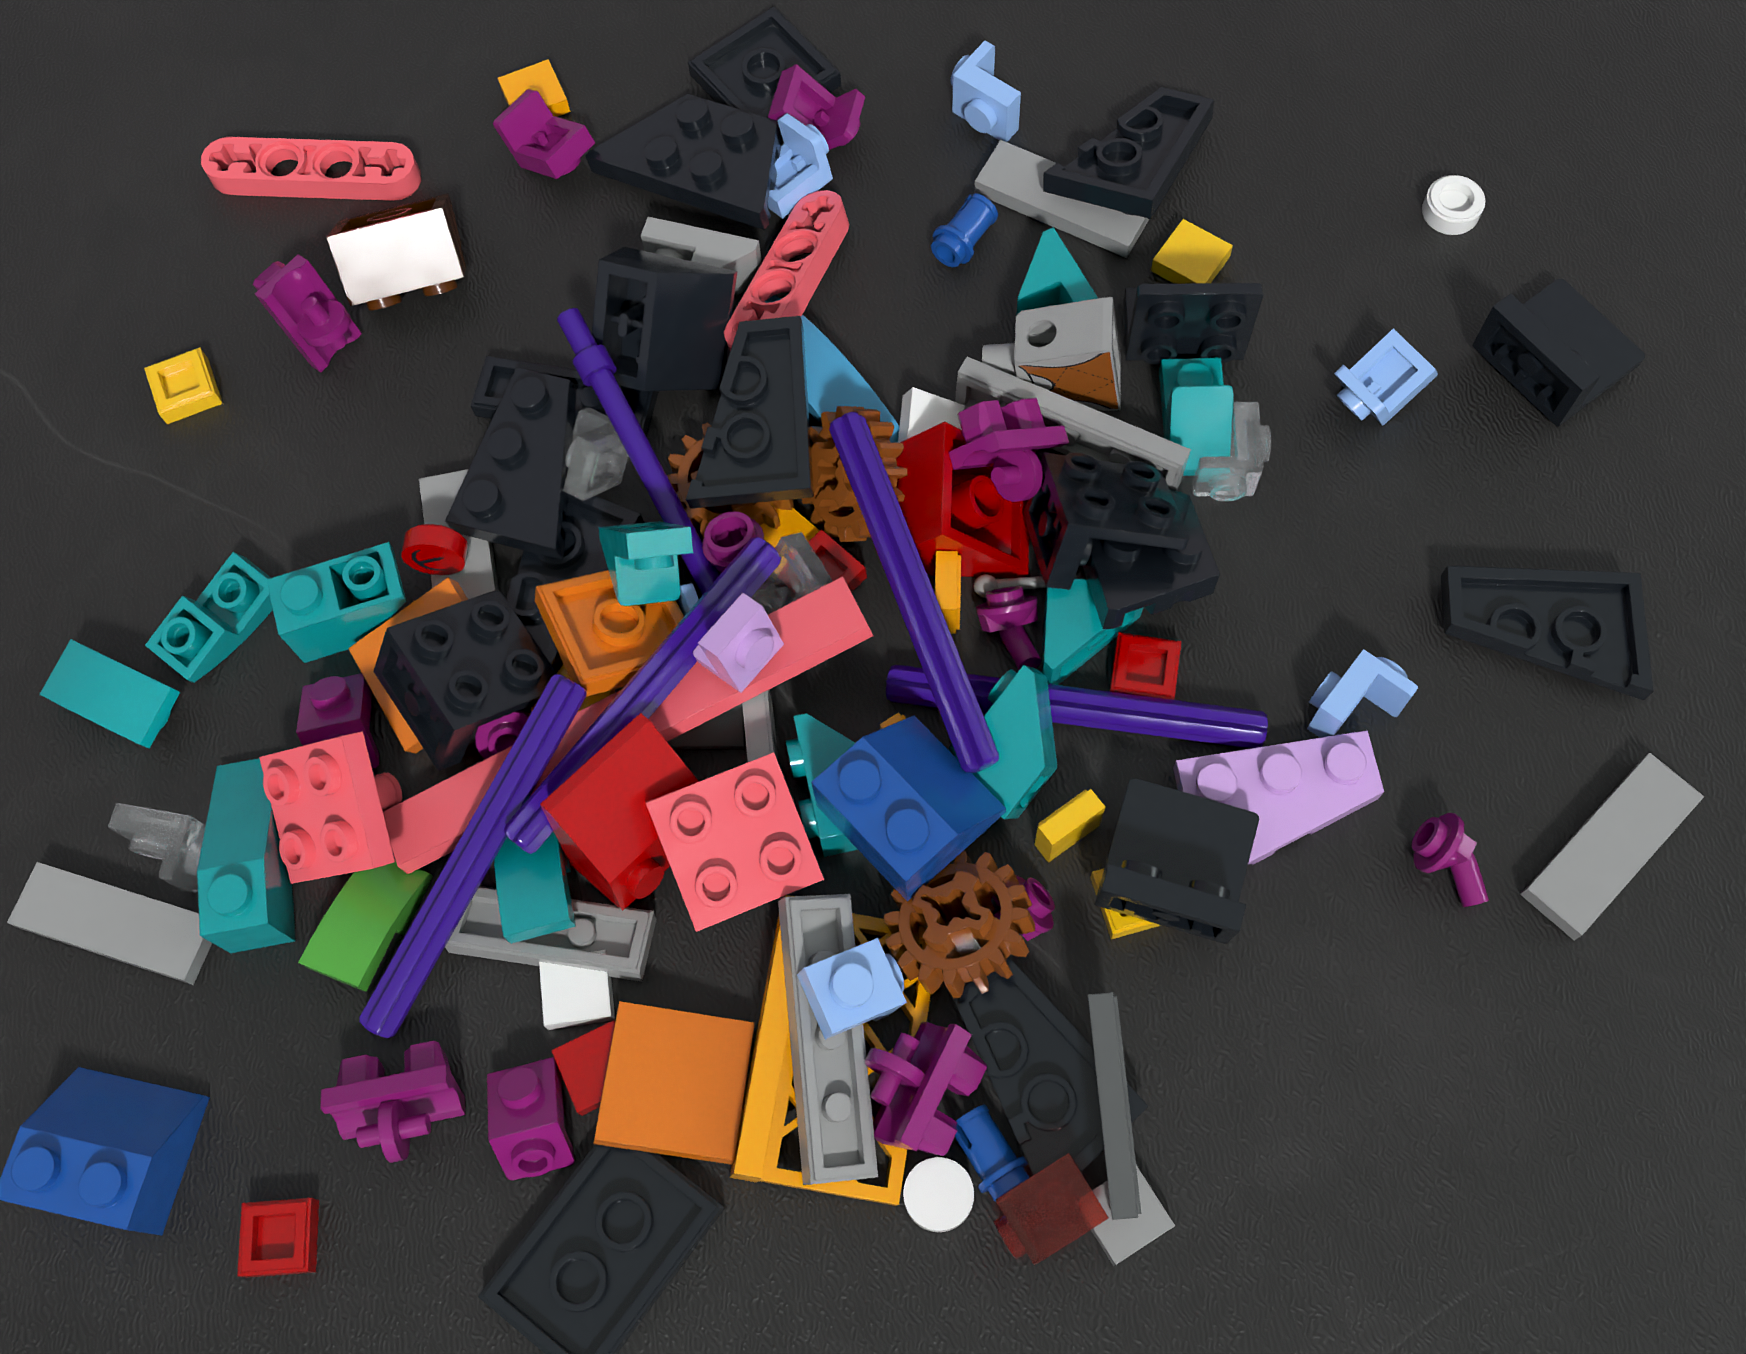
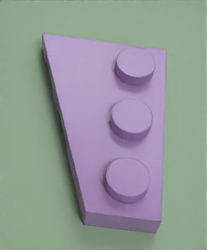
(1288, 785)

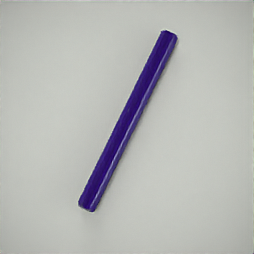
(914, 594)
(650, 683)
(1108, 710)
(472, 857)

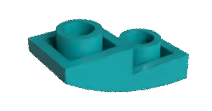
(208, 630)
(110, 694)
(533, 890)

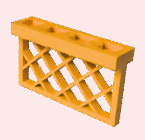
(771, 1086)

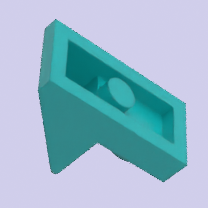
(1053, 276)
(1196, 407)
(645, 560)

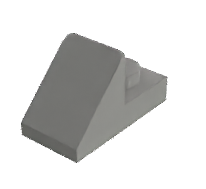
(704, 247)

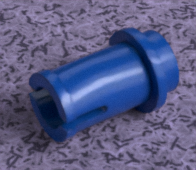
(955, 241)
(990, 1153)

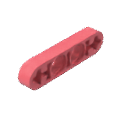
(309, 176)
(801, 277)

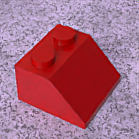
(960, 509)
(605, 817)

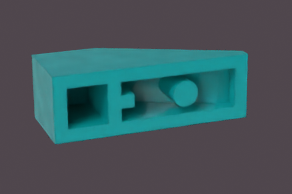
(240, 872)

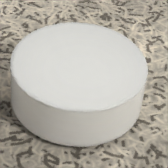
(1453, 204)
(938, 1194)

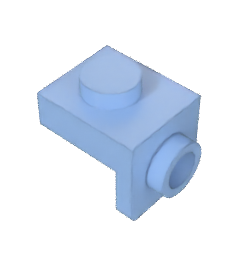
(983, 99)
(801, 165)
(1384, 379)
(1368, 677)
(853, 988)

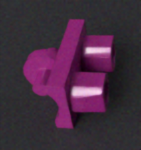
(305, 310)
(1008, 442)
(915, 1082)
(393, 1106)

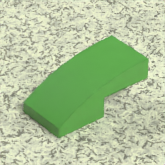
(363, 922)

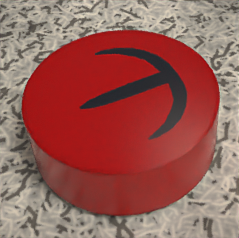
(434, 549)

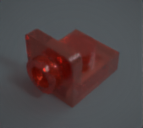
(1048, 1211)

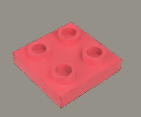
(329, 808)
(734, 841)

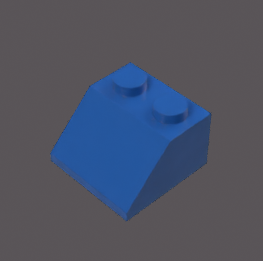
(905, 803)
(105, 1151)

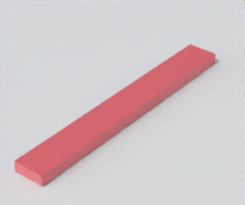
(811, 631)

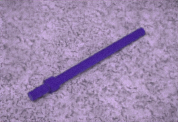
(598, 371)

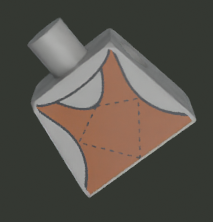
(1066, 351)

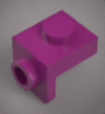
(812, 104)
(540, 139)
(336, 709)
(528, 1119)

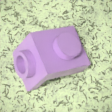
(739, 643)

